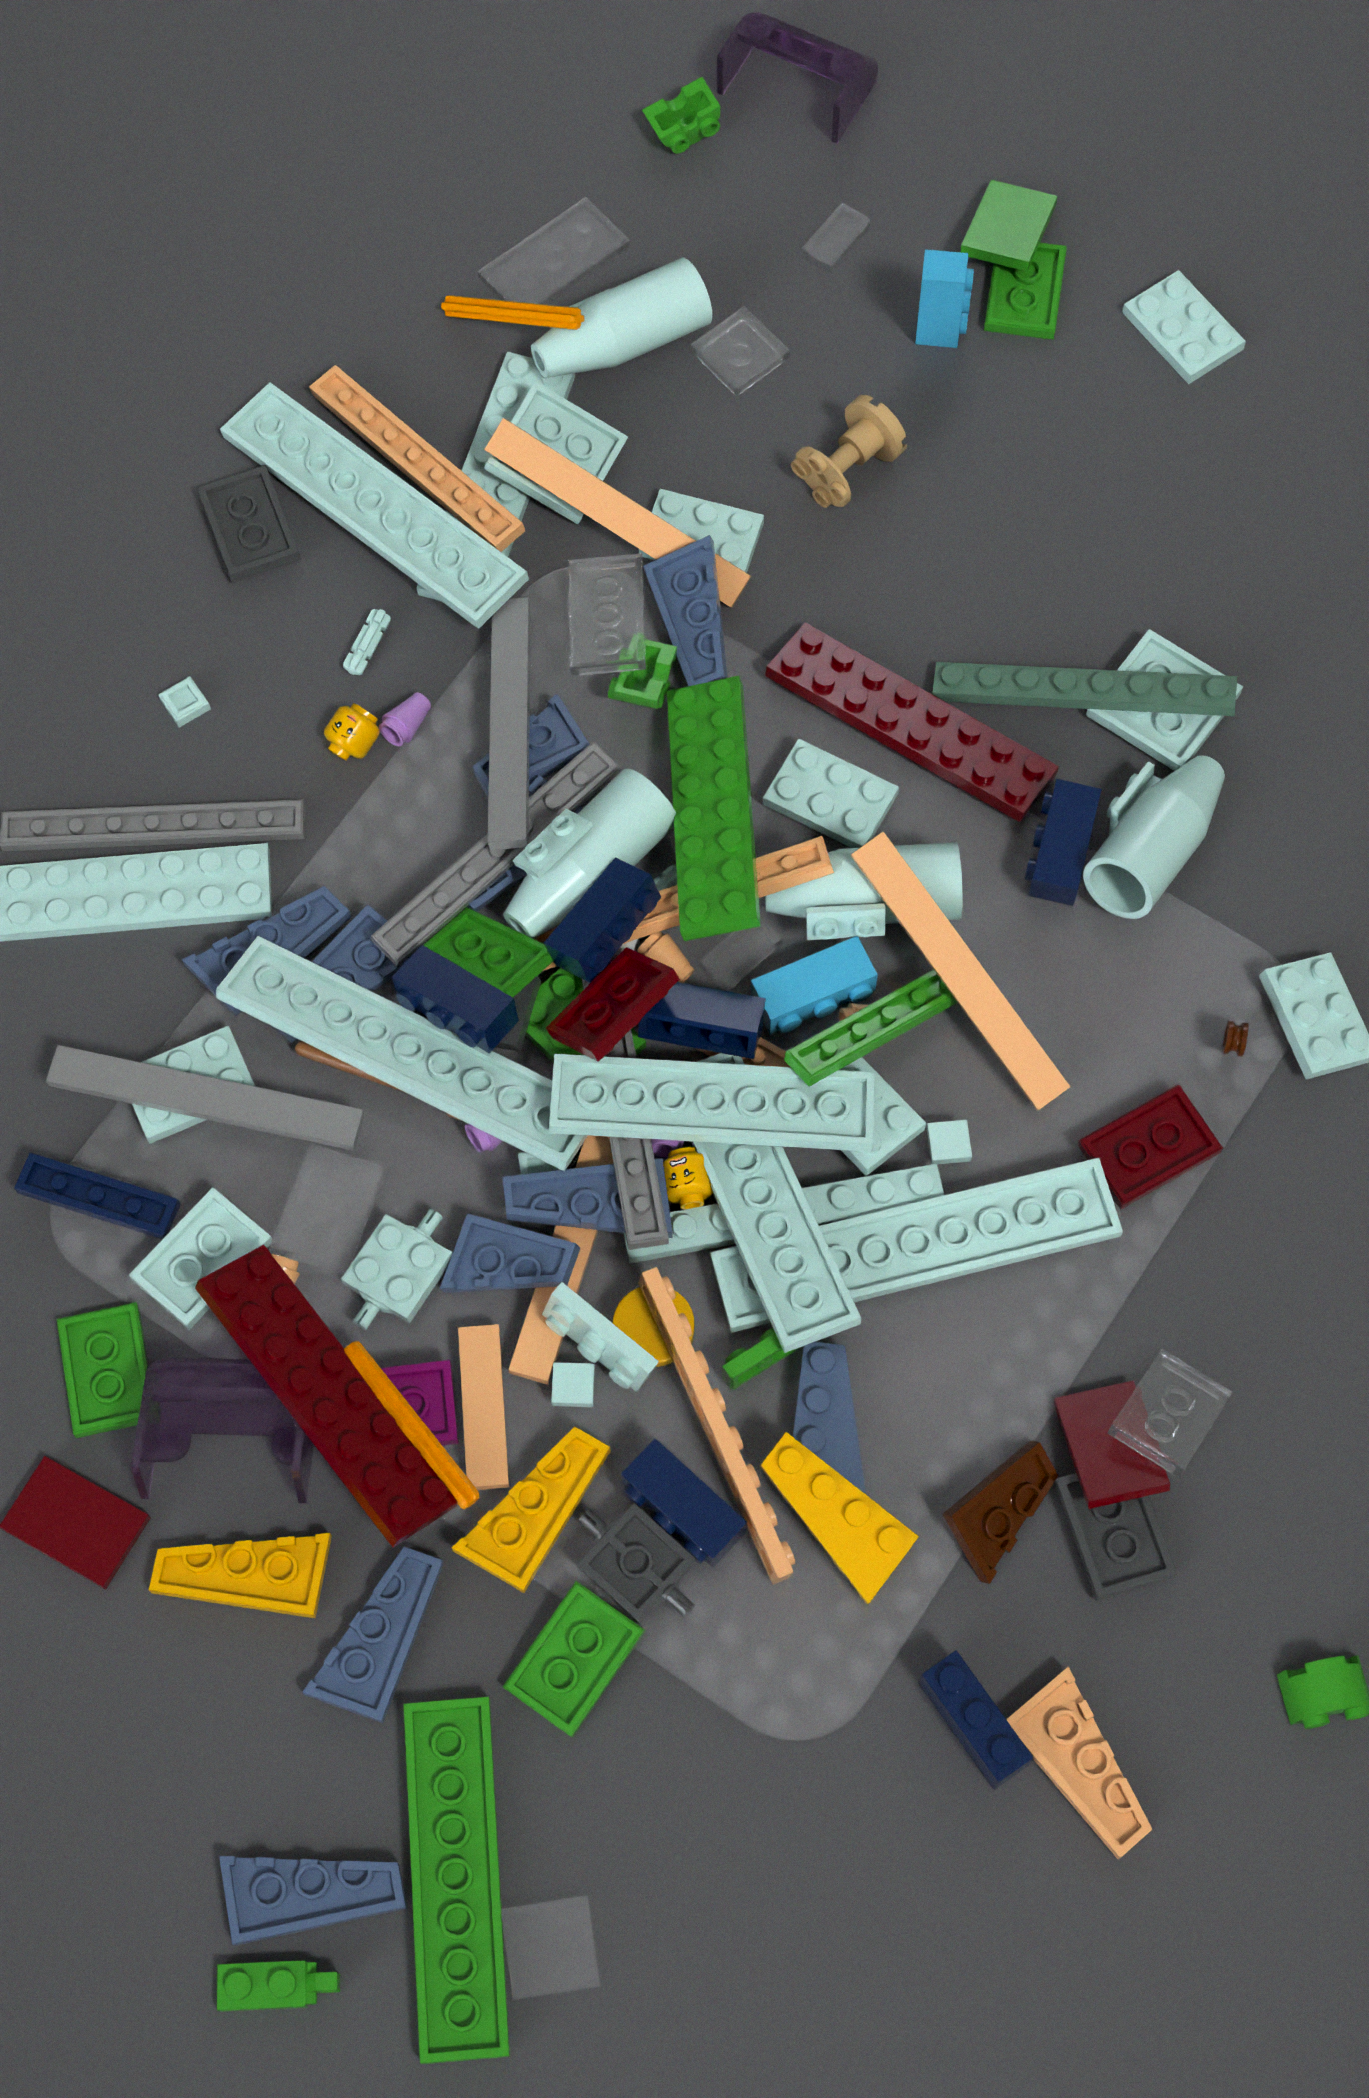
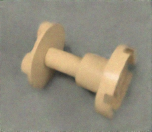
(870, 433)

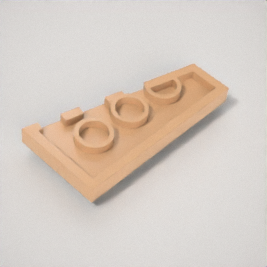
(1080, 1763)

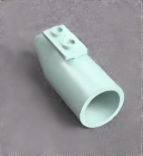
(627, 321)
(1152, 835)
(577, 848)
(851, 907)

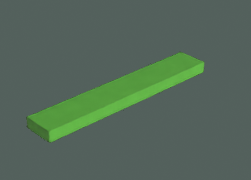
(869, 1028)

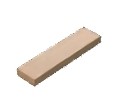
(483, 1406)

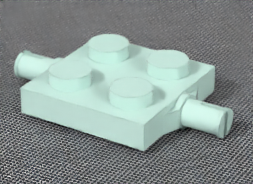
(397, 1268)

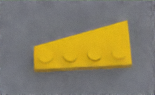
(528, 1521)

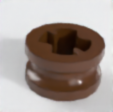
(1235, 1038)

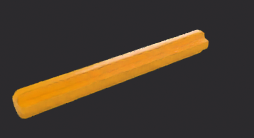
(513, 312)
(413, 1426)

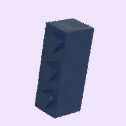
(1062, 842)
(603, 920)
(455, 999)
(706, 1020)
(682, 1503)
(975, 1719)

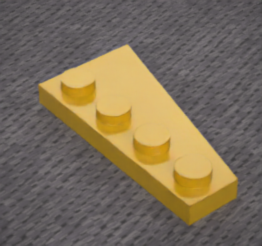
(847, 1523)
(257, 1575)

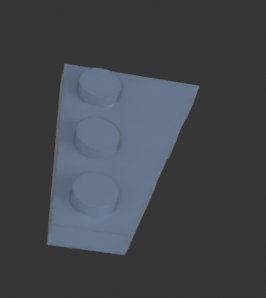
(552, 743)
(506, 1257)

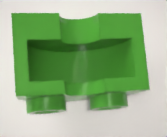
(686, 117)
(648, 686)
(1323, 1690)

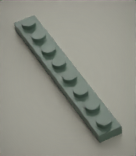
(1085, 688)

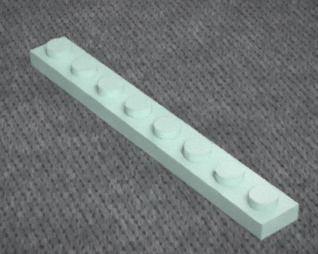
(831, 1202)

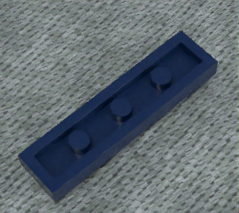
(97, 1196)

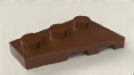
(997, 1507)

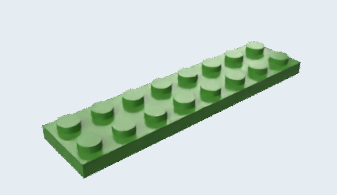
(712, 809)
(456, 1881)

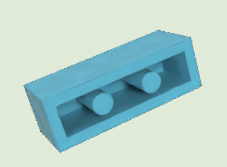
(944, 298)
(815, 985)

